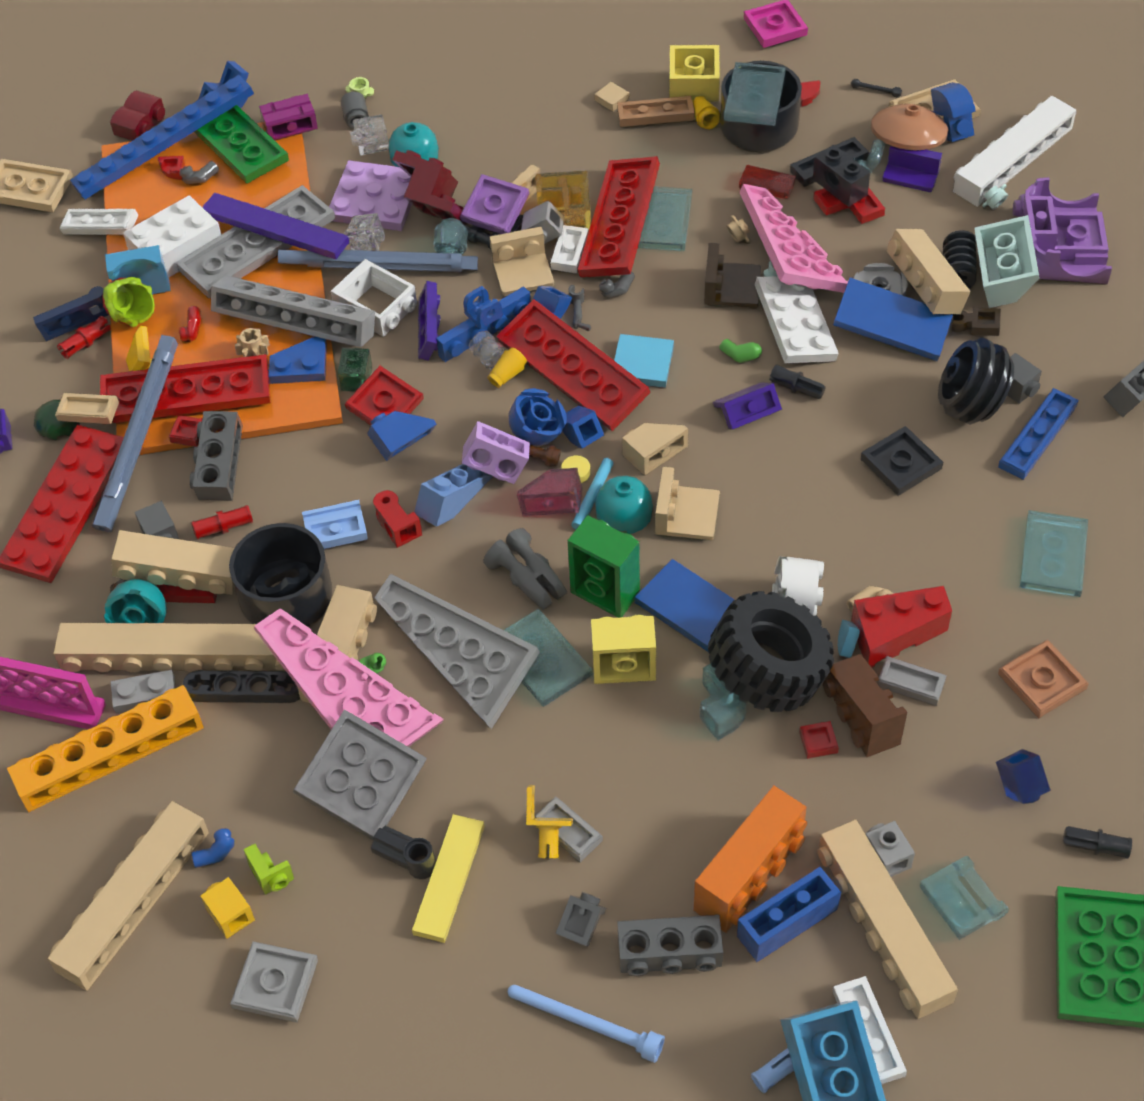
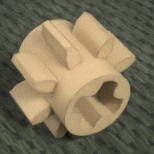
(252, 343)

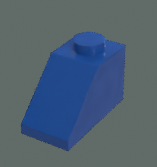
(398, 431)

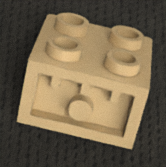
(520, 260)
(685, 510)

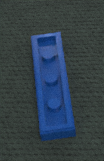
(1038, 433)

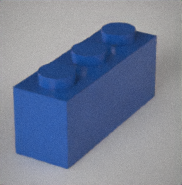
(788, 914)

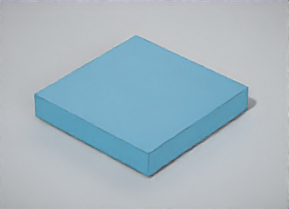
(645, 358)

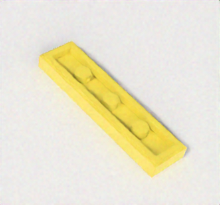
(448, 878)

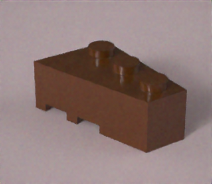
(865, 706)

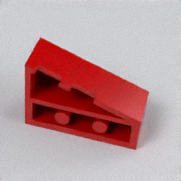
(899, 621)

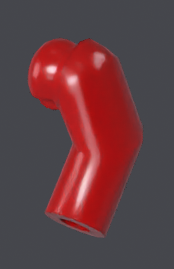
(194, 321)

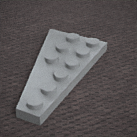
(469, 652)

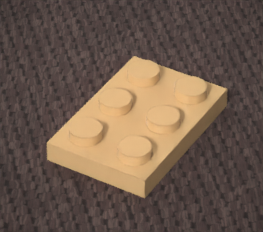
(32, 185)

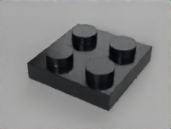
(901, 460)

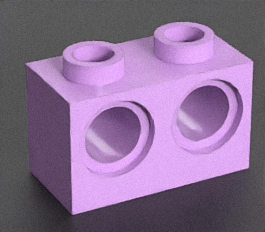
(497, 449)

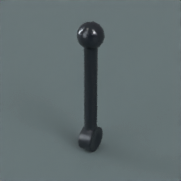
(896, 91)

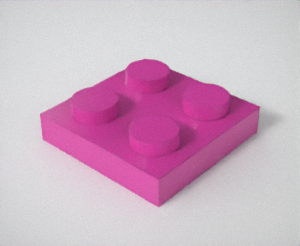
(775, 23)

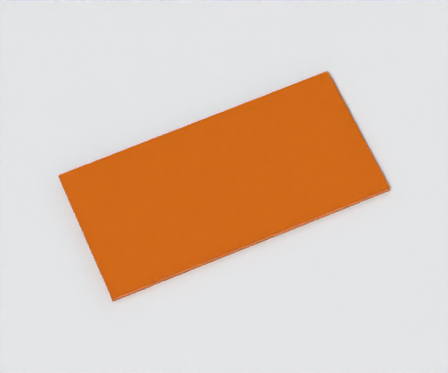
(150, 191)

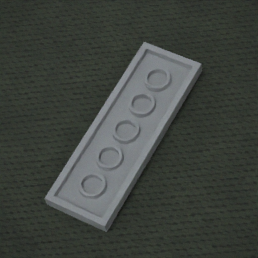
(243, 251)

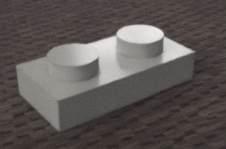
(140, 689)

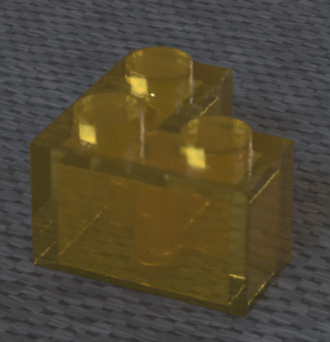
(568, 194)

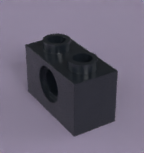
(841, 175)

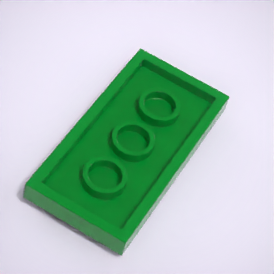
(242, 144)

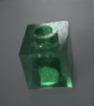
(354, 368)

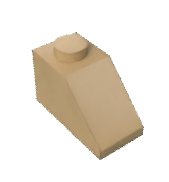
(653, 445)

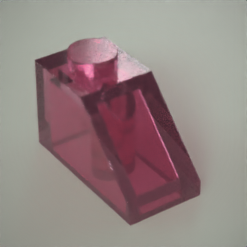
(552, 493)

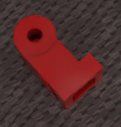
(393, 519)

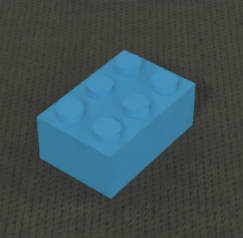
(832, 1054)

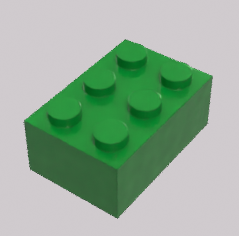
(604, 566)

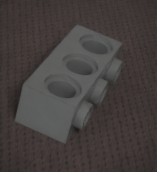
(222, 467)
(681, 931)

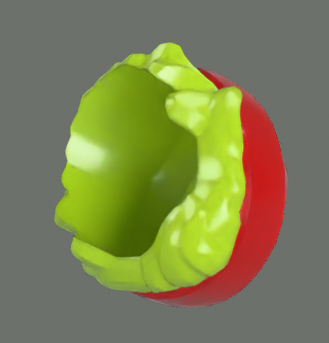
(128, 301)

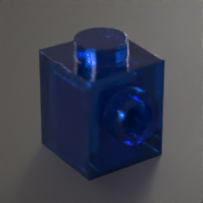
(1023, 776)

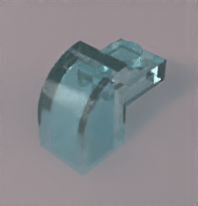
(721, 711)

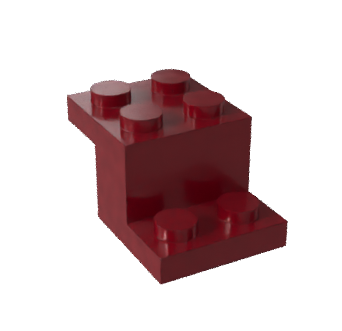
(429, 186)

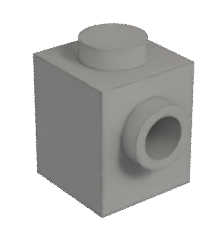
(544, 216)
(891, 847)

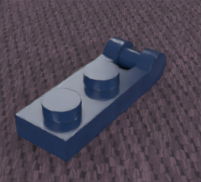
(71, 315)

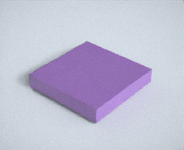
(494, 204)

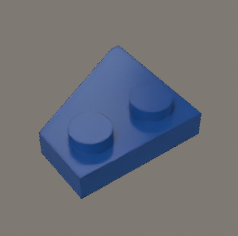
(299, 362)

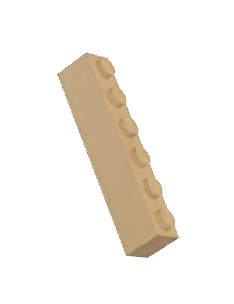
(128, 895)
(887, 920)

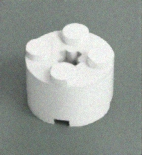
(799, 580)

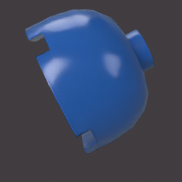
(536, 417)

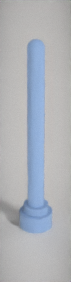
(646, 1044)

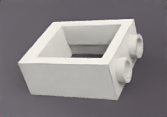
(368, 275)

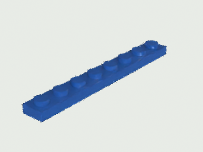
(161, 137)

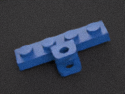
(483, 316)

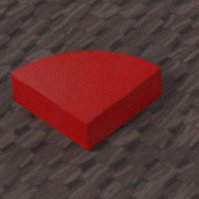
(810, 91)
(171, 166)

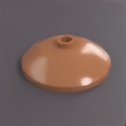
(909, 127)

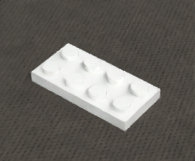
(796, 321)

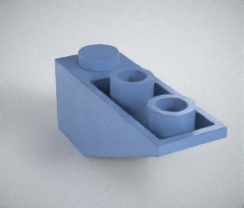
(449, 493)

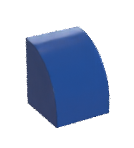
(553, 300)
(582, 427)

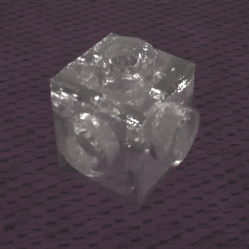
(370, 134)
(365, 232)

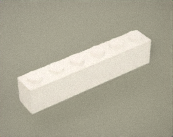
(1014, 150)

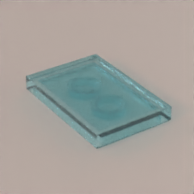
(755, 93)
(667, 219)
(1054, 553)
(558, 663)

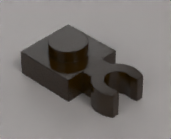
(982, 321)

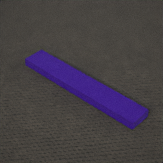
(276, 226)

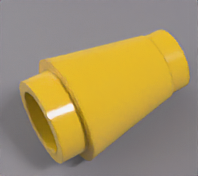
(706, 114)
(507, 367)

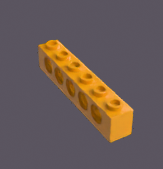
(100, 761)

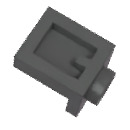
(580, 918)

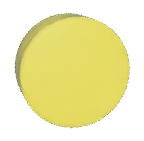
(578, 462)

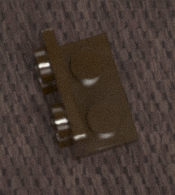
(730, 282)

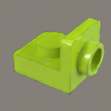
(267, 875)

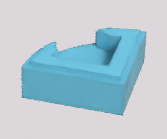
(847, 638)

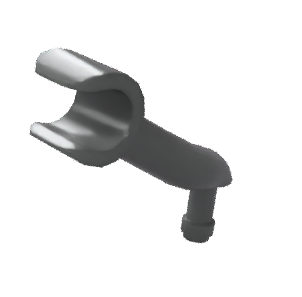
(577, 300)

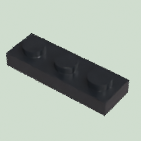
(804, 168)

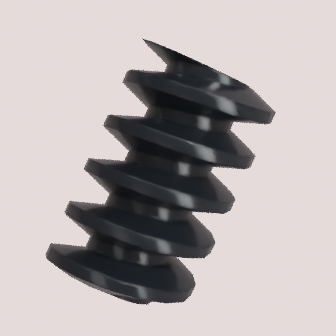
(961, 254)

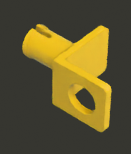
(547, 827)

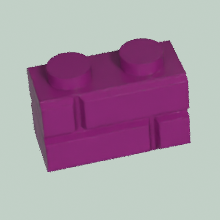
(288, 117)

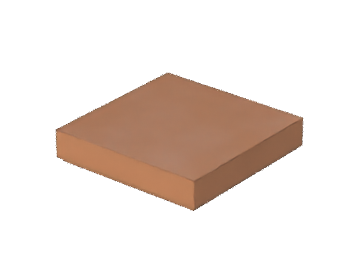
(1043, 678)

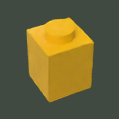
(227, 907)

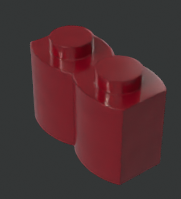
(137, 115)

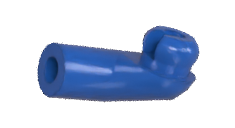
(217, 852)

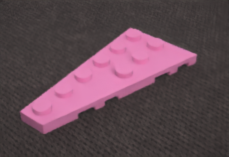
(792, 253)
(339, 683)

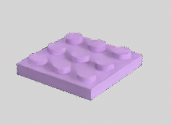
(371, 190)

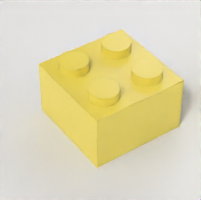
(694, 71)
(623, 649)

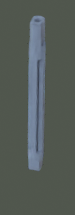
(385, 259)
(135, 434)

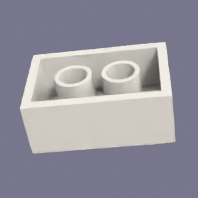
(176, 230)

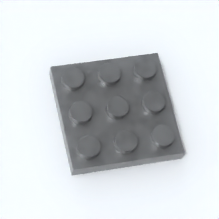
(360, 775)

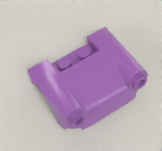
(1065, 235)

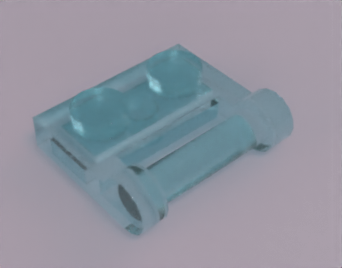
(955, 901)

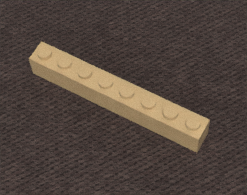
(162, 647)

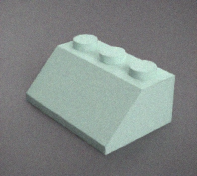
(1006, 260)

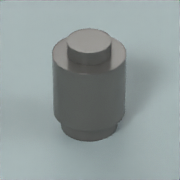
(353, 107)

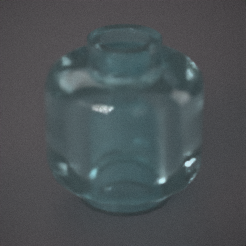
(450, 236)

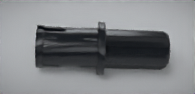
(796, 382)
(1097, 841)

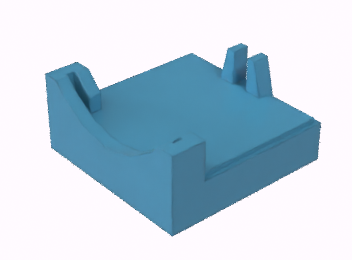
(140, 263)

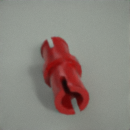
(84, 337)
(222, 522)

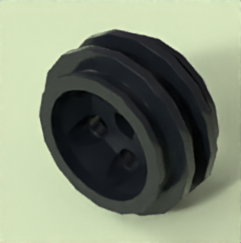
(976, 381)

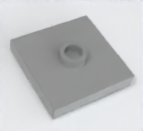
(274, 981)

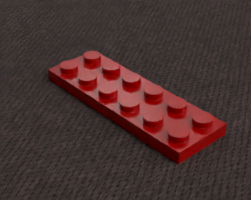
(619, 217)
(574, 364)
(195, 387)
(62, 505)

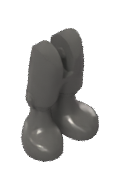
(531, 578)

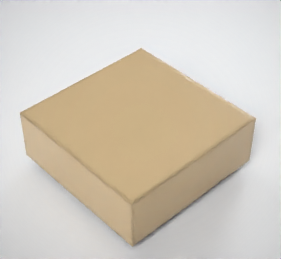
(611, 95)

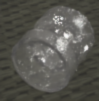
(486, 348)

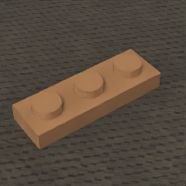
(655, 111)

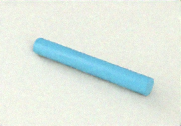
(592, 492)

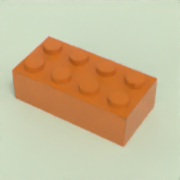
(751, 858)

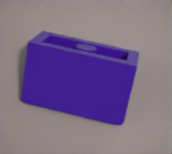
(912, 168)
(749, 404)

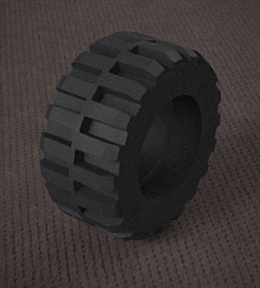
(753, 671)

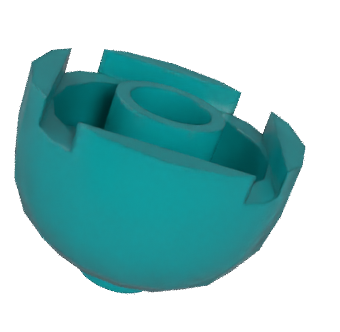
(413, 137)
(624, 504)
(135, 603)

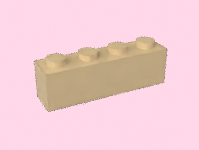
(928, 271)
(172, 562)
(347, 621)

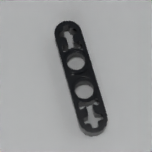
(243, 691)

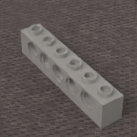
(293, 311)

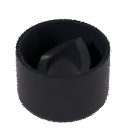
(765, 137)
(285, 555)

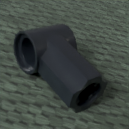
(404, 850)

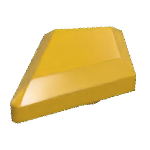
(139, 354)

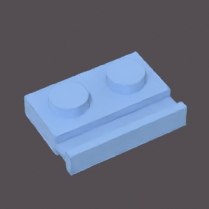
(336, 524)

